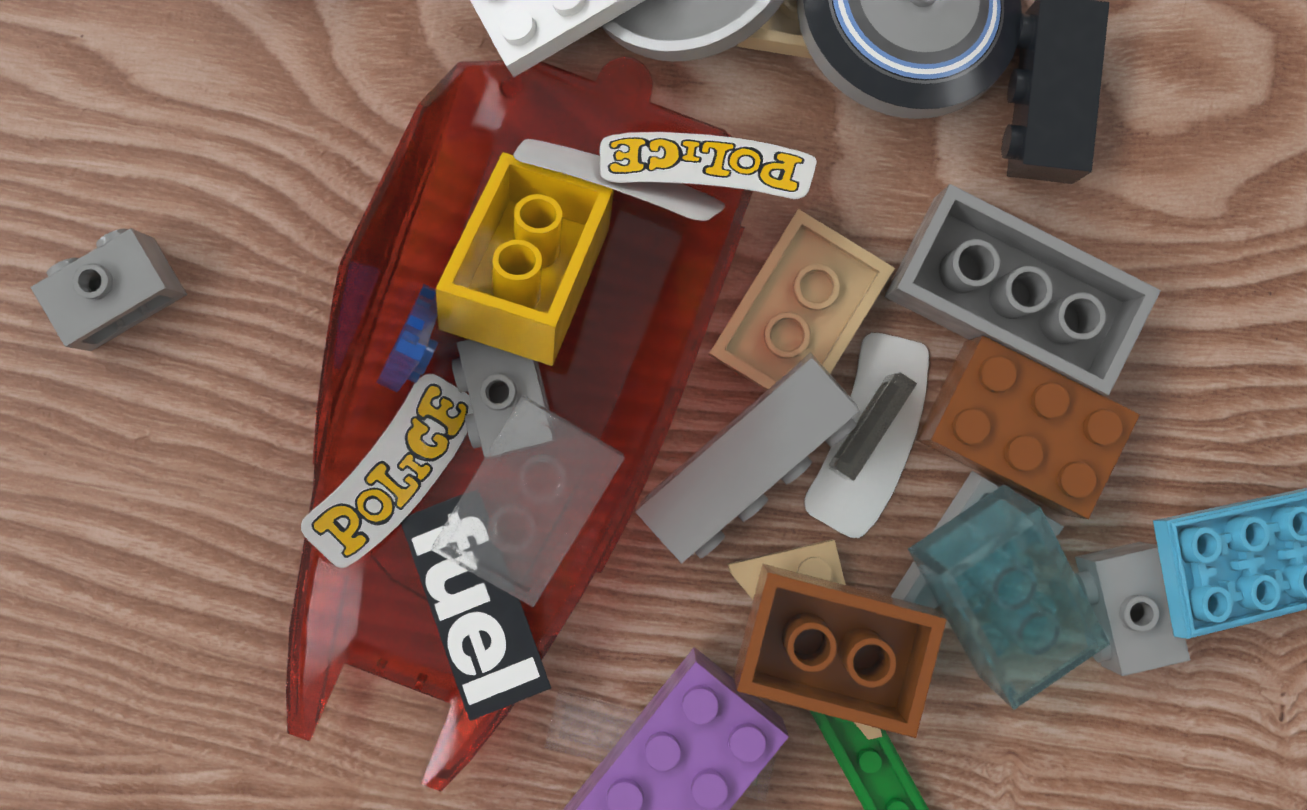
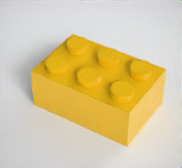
(524, 259)

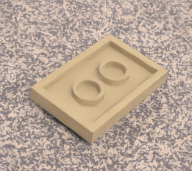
(801, 303)

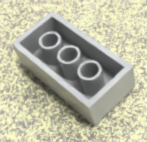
(1022, 289)

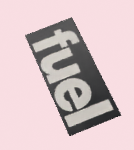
(477, 623)

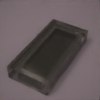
(872, 425)

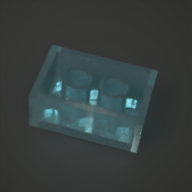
(1010, 595)

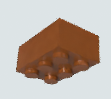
(1028, 427)
(839, 650)

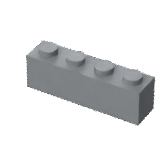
(747, 459)

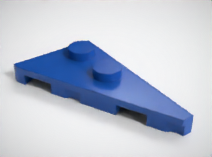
(413, 346)

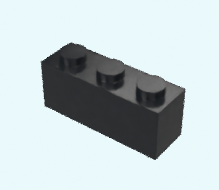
(1056, 90)

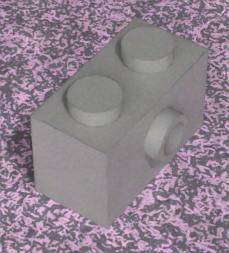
(107, 289)
(494, 387)
(1132, 608)

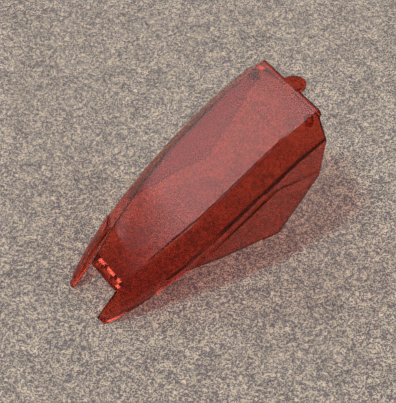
(612, 375)

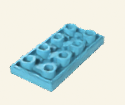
(1234, 563)

